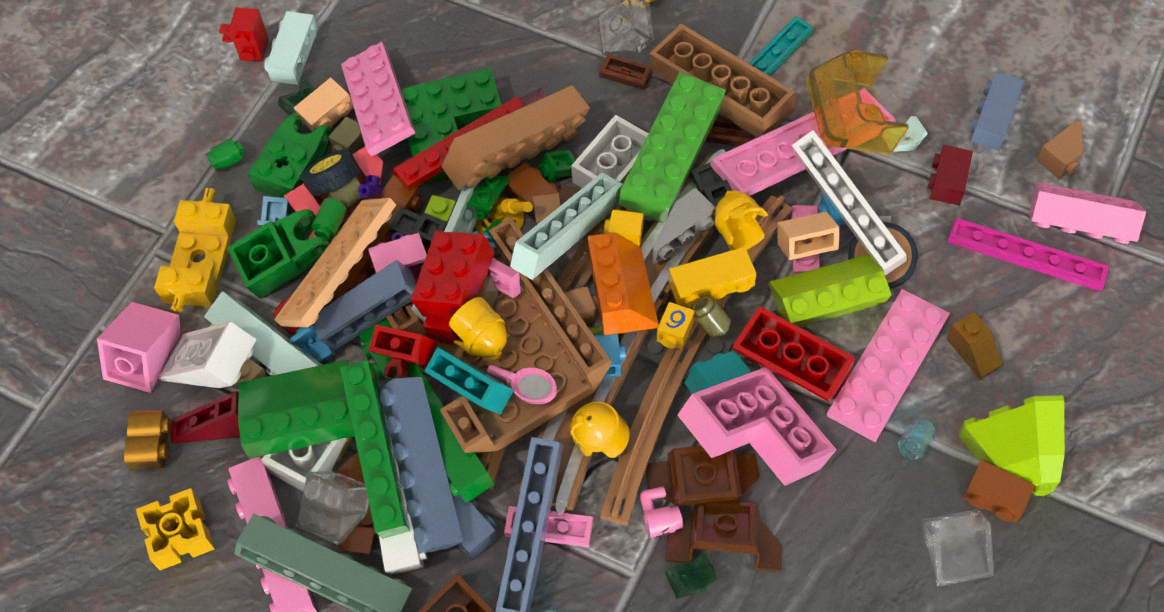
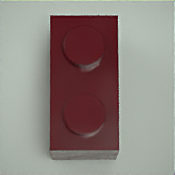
(951, 174)

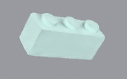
(291, 47)

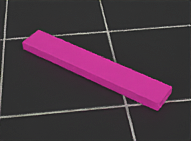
(1028, 254)

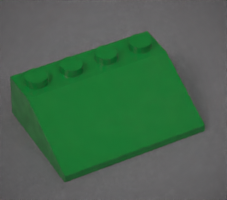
(293, 410)

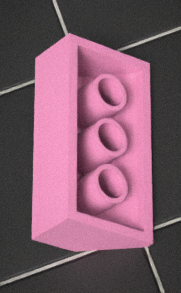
(1086, 212)

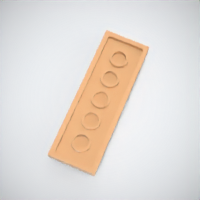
(335, 263)

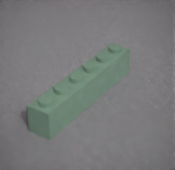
(319, 568)

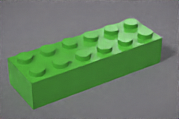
(671, 147)

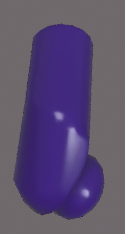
(371, 188)

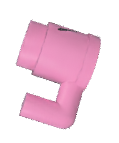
(660, 520)

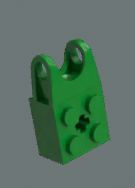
(287, 156)
(276, 252)

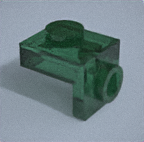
(290, 100)
(691, 577)

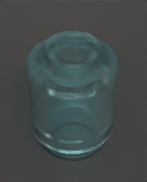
(916, 439)

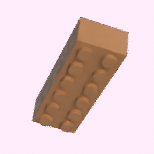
(751, 96)
(514, 137)

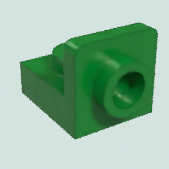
(556, 165)

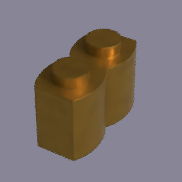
(147, 439)

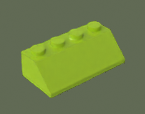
(830, 291)

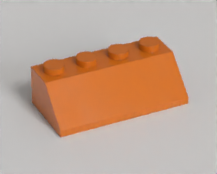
(621, 285)

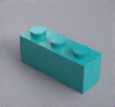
(469, 380)

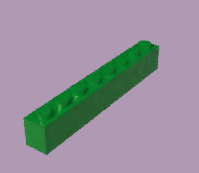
(464, 469)

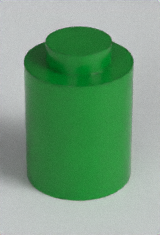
(329, 218)

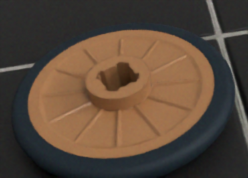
(906, 242)

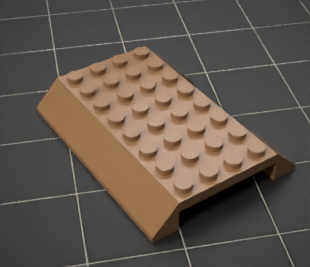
(541, 334)

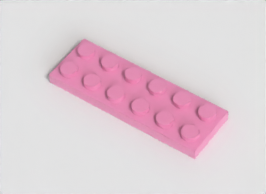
(377, 99)
(888, 365)

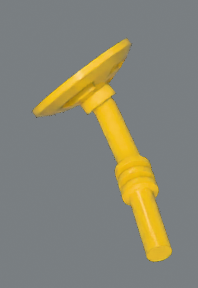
(505, 209)

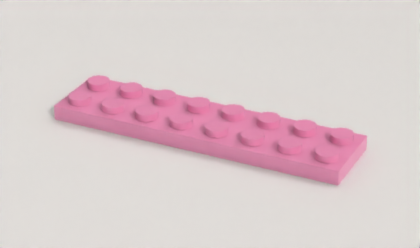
(771, 156)

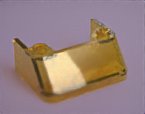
(839, 108)

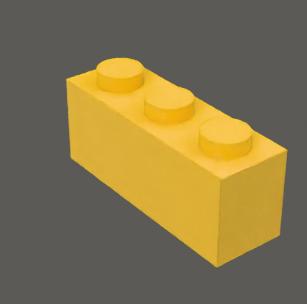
(712, 277)

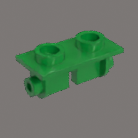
(487, 195)

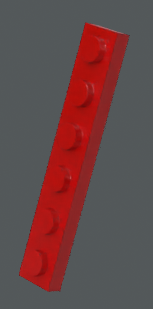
(429, 162)

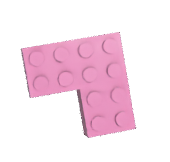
(758, 413)

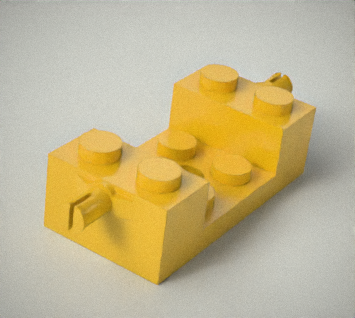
(203, 230)

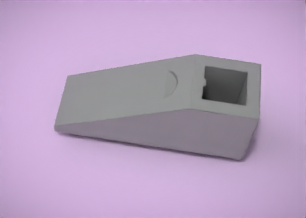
(687, 219)

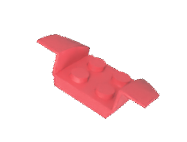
(302, 199)

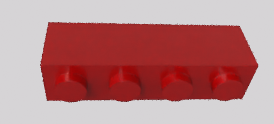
(794, 354)

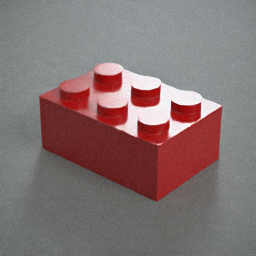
(452, 273)

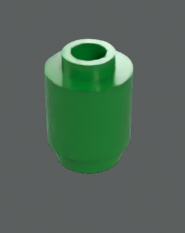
(225, 154)

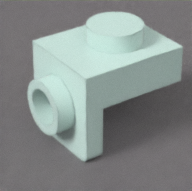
(912, 137)

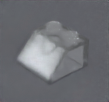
(626, 27)
(958, 547)

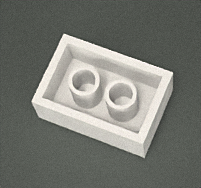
(610, 153)

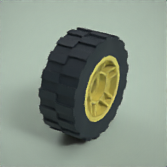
(330, 172)

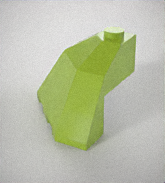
(1022, 440)

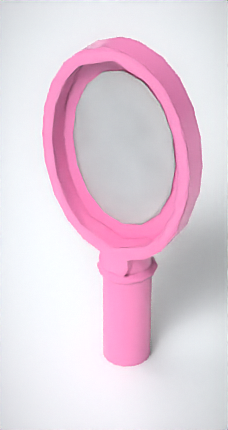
(529, 384)

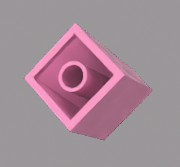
(138, 346)

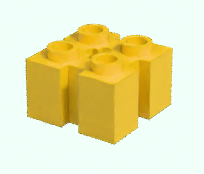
(175, 529)

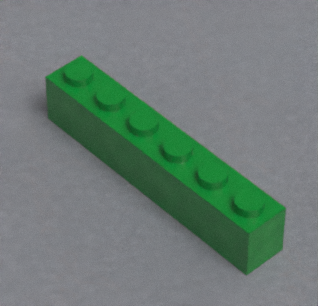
(375, 449)

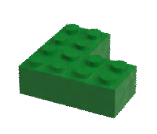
(448, 106)

